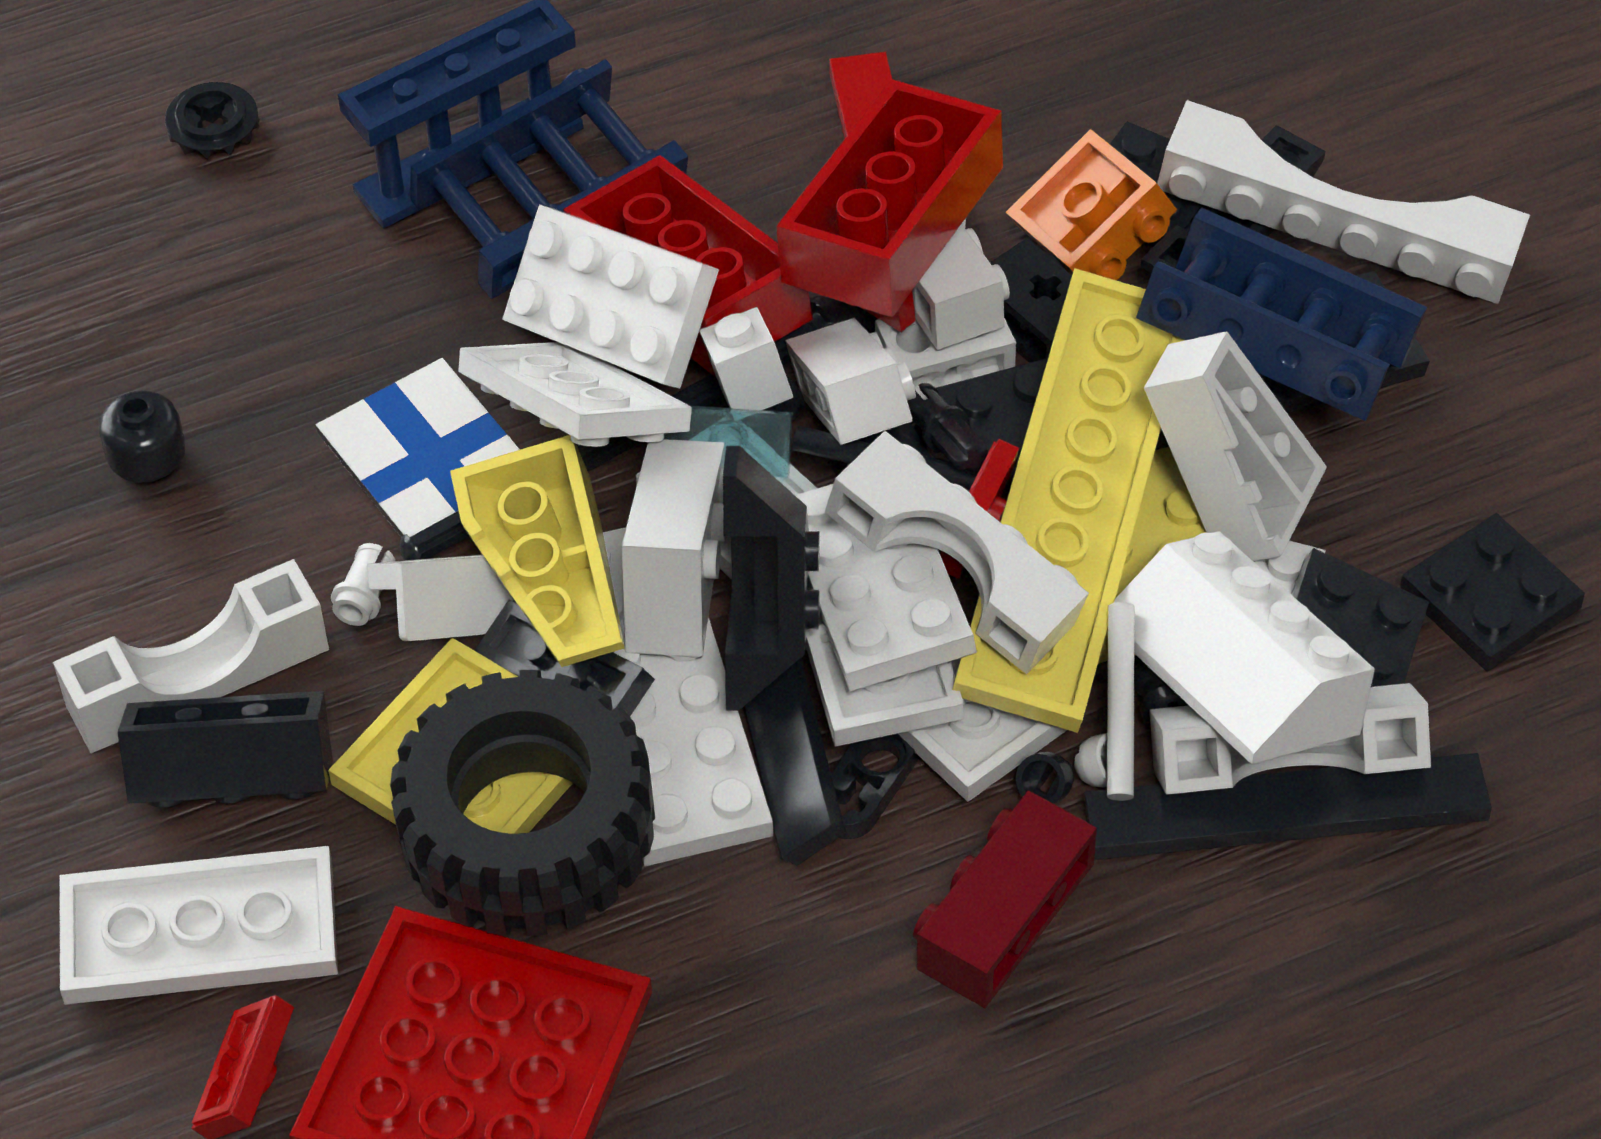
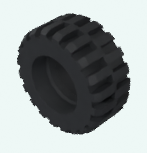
(511, 730)

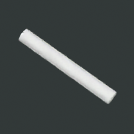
(1120, 702)

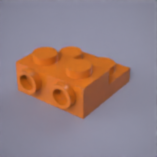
(1093, 209)

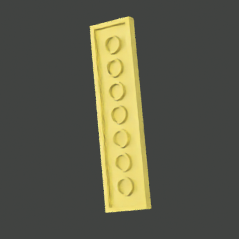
(1078, 490)

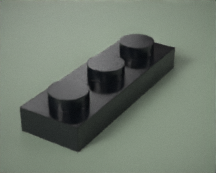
(517, 646)

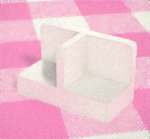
(442, 595)

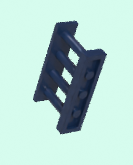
(442, 79)
(491, 147)
(1293, 285)

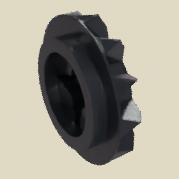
(209, 103)

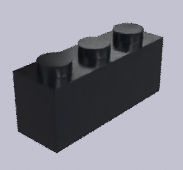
(225, 748)

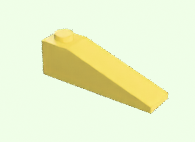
(546, 543)

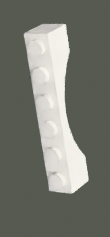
(1450, 242)

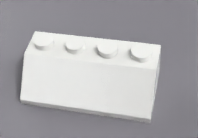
(1245, 650)

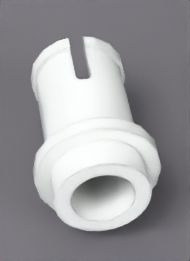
(353, 599)

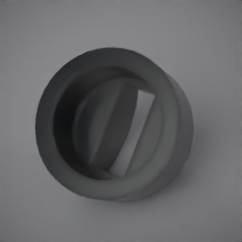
(1035, 771)

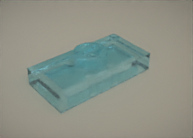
(759, 432)

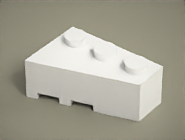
(1233, 444)
(673, 547)

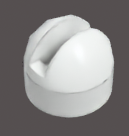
(1092, 761)

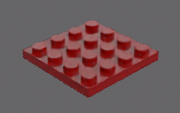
(473, 1040)

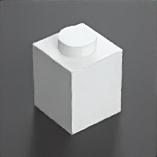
(746, 361)

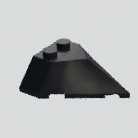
(769, 577)

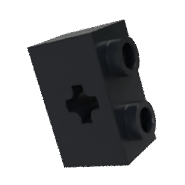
(1035, 299)

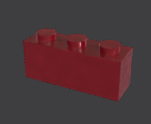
(1004, 898)

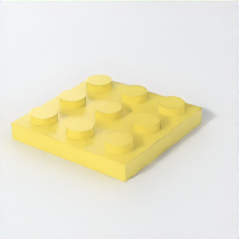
(365, 769)

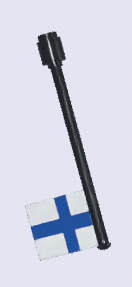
(430, 423)

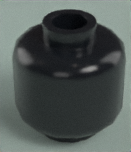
(142, 436)

